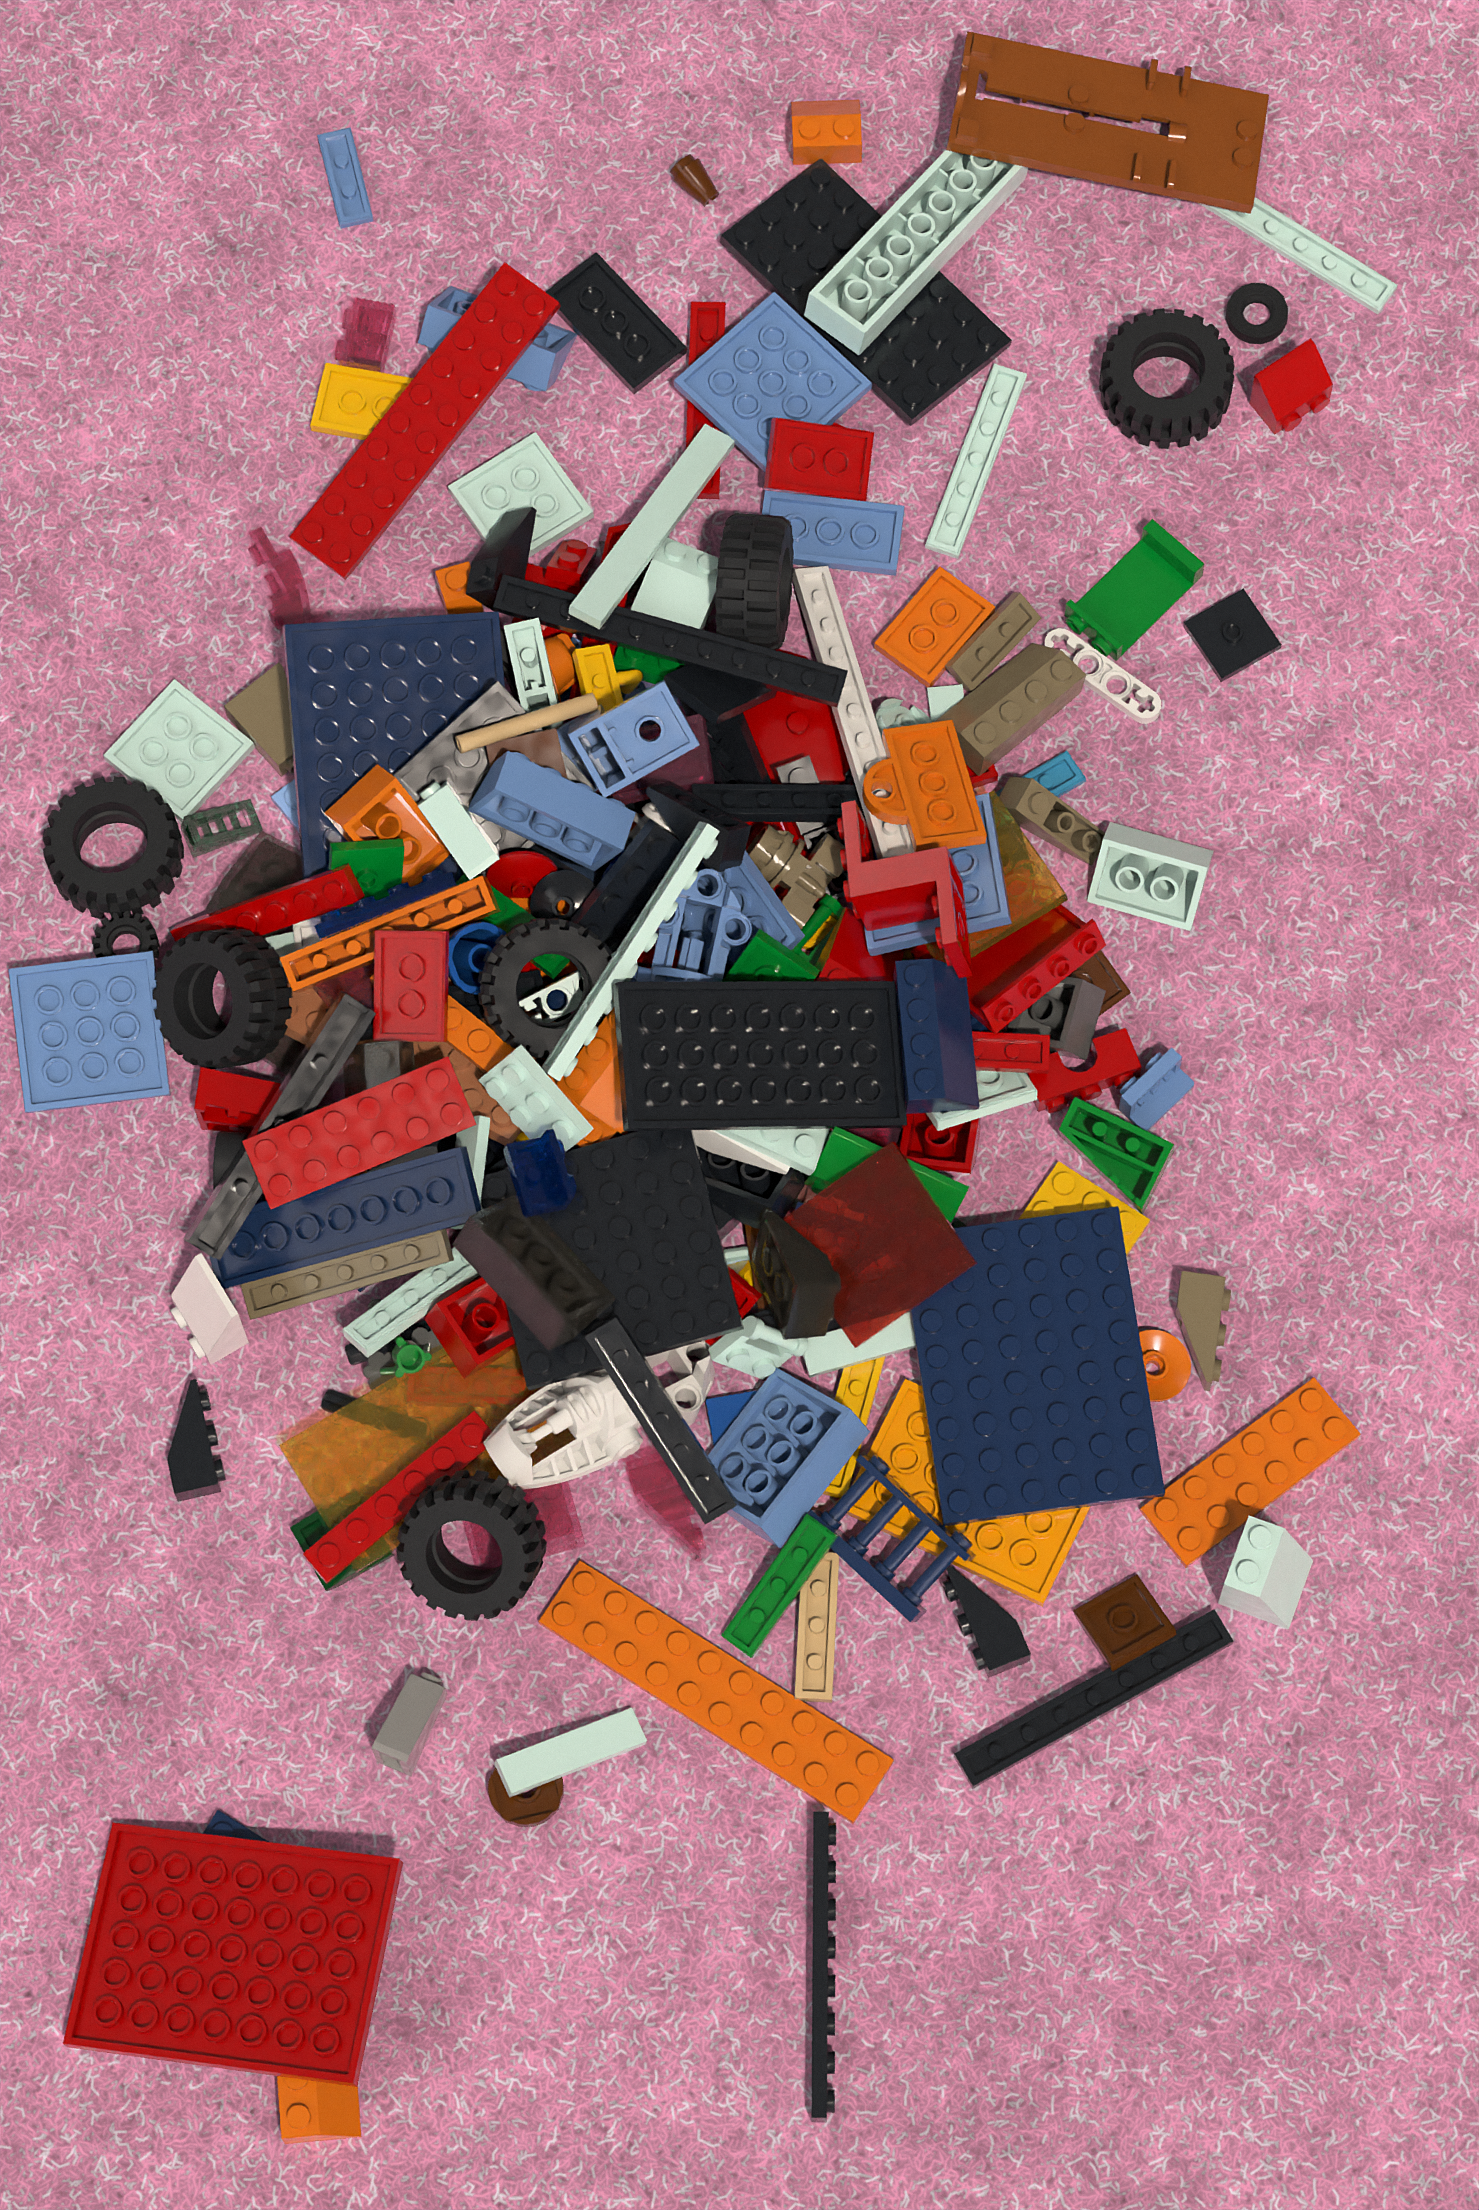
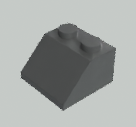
(1066, 1014)

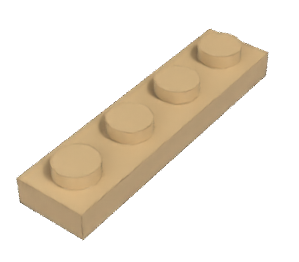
(817, 1633)

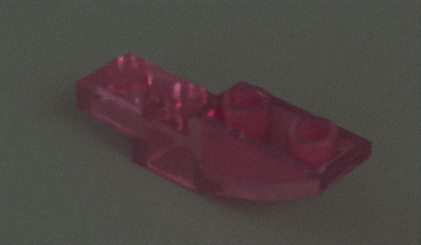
(285, 581)

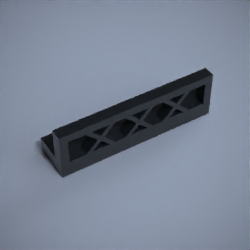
(735, 750)

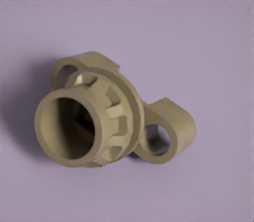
(800, 876)

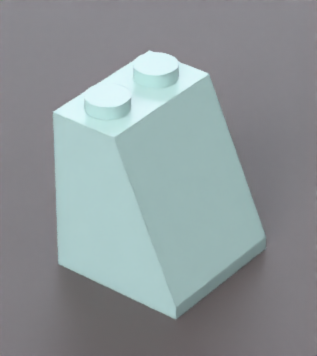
(1266, 1573)

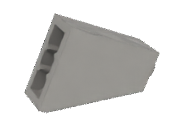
(409, 1723)

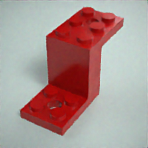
(905, 889)

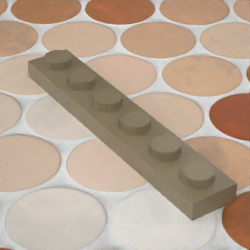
(345, 1274)

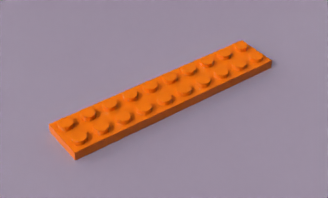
(716, 1692)

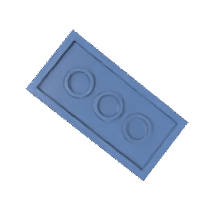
(840, 531)

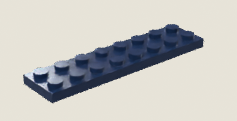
(352, 1217)

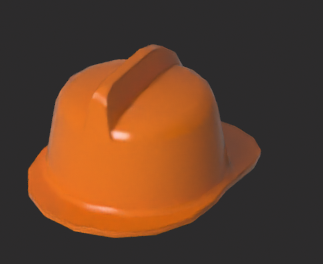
(561, 662)

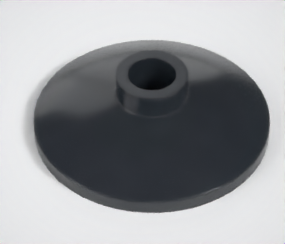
(559, 886)

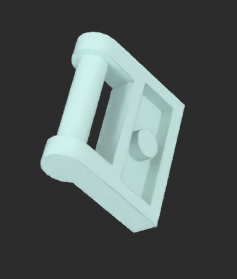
(756, 1349)

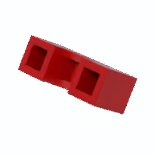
(1114, 1065)

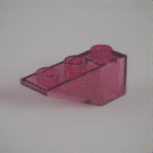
(663, 1501)

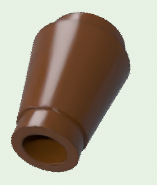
(694, 179)

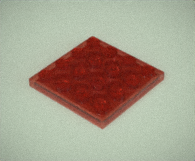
(882, 1241)

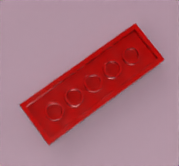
(359, 1132)

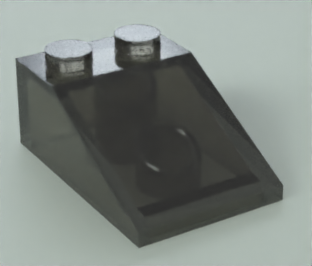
(260, 869)
(794, 1279)

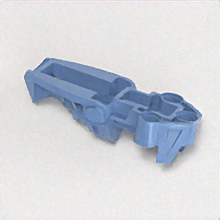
(691, 949)

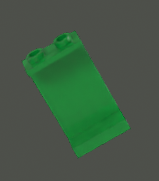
(1135, 592)

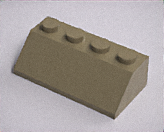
(1013, 704)

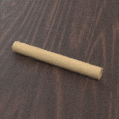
(526, 723)

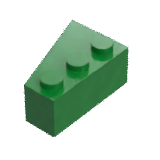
(1117, 1150)

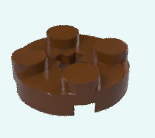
(525, 1811)

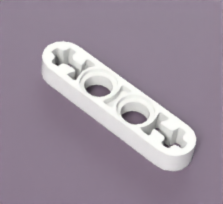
(1106, 672)

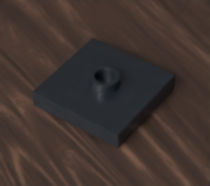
(1232, 635)

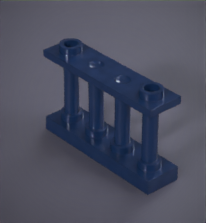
(881, 1574)

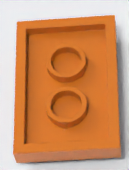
(934, 627)

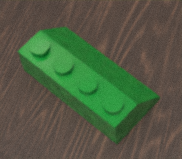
(846, 1151)

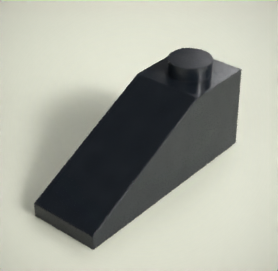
(502, 553)
(685, 810)

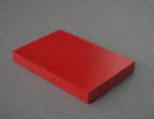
(818, 459)
(411, 986)

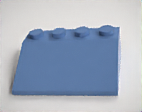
(784, 1454)

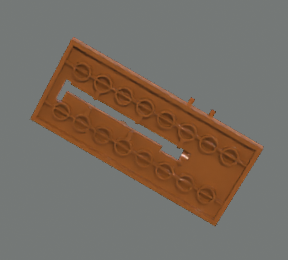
(1204, 159)

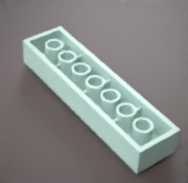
(909, 246)

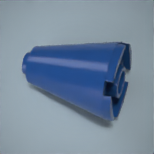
(466, 953)

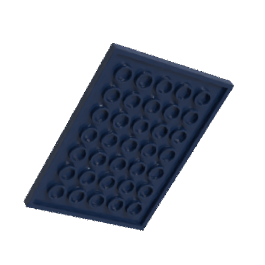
(373, 698)
(1037, 1373)

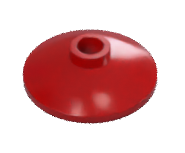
(519, 873)

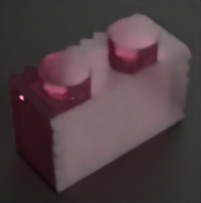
(367, 335)

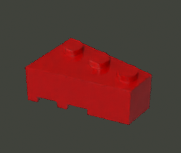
(231, 1100)

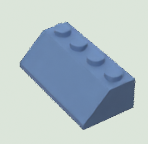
(537, 366)
(553, 811)

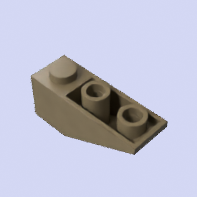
(1051, 819)
(1199, 1314)

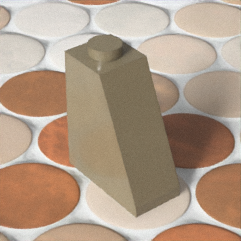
(264, 718)

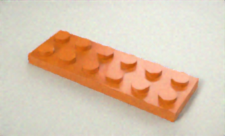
(1250, 1472)

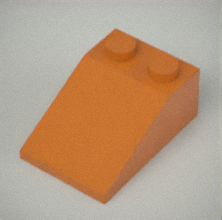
(384, 810)

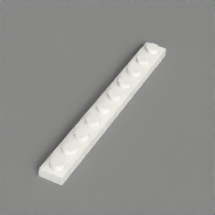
(854, 713)

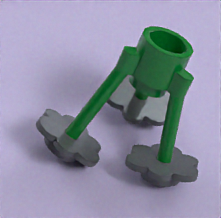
(406, 1356)

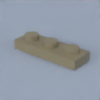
(993, 641)

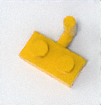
(598, 676)

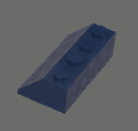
(935, 1037)

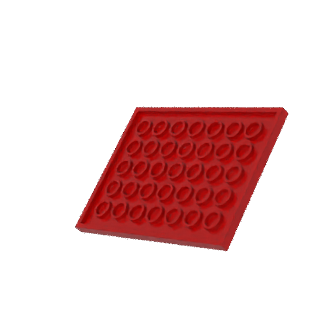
(234, 1954)

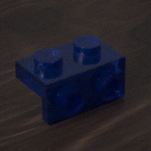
(540, 1174)

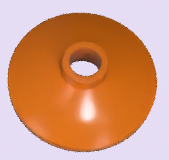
(1172, 1364)

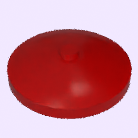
(795, 728)

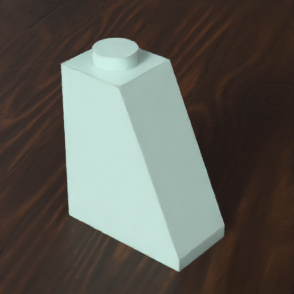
(457, 829)

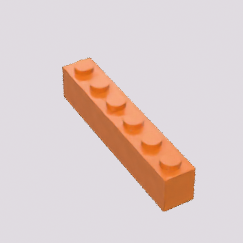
(357, 945)

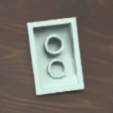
(679, 585)

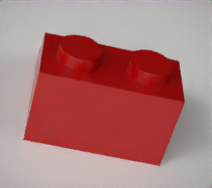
(1291, 388)
(945, 1150)

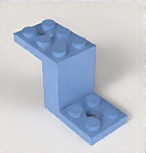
(610, 745)

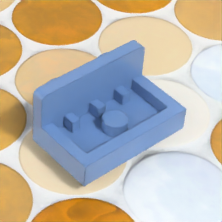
(1155, 1092)

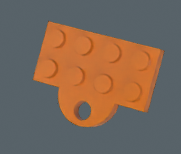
(926, 787)

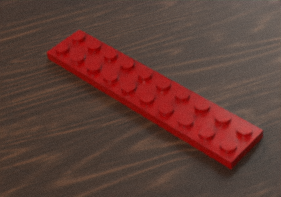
(425, 421)

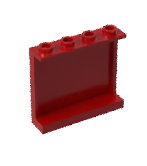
(1026, 965)

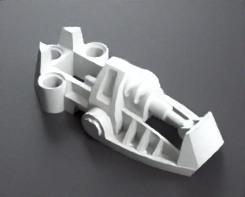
(596, 1418)

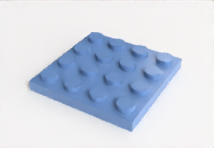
(770, 370)
(983, 890)
(757, 903)
(88, 1032)

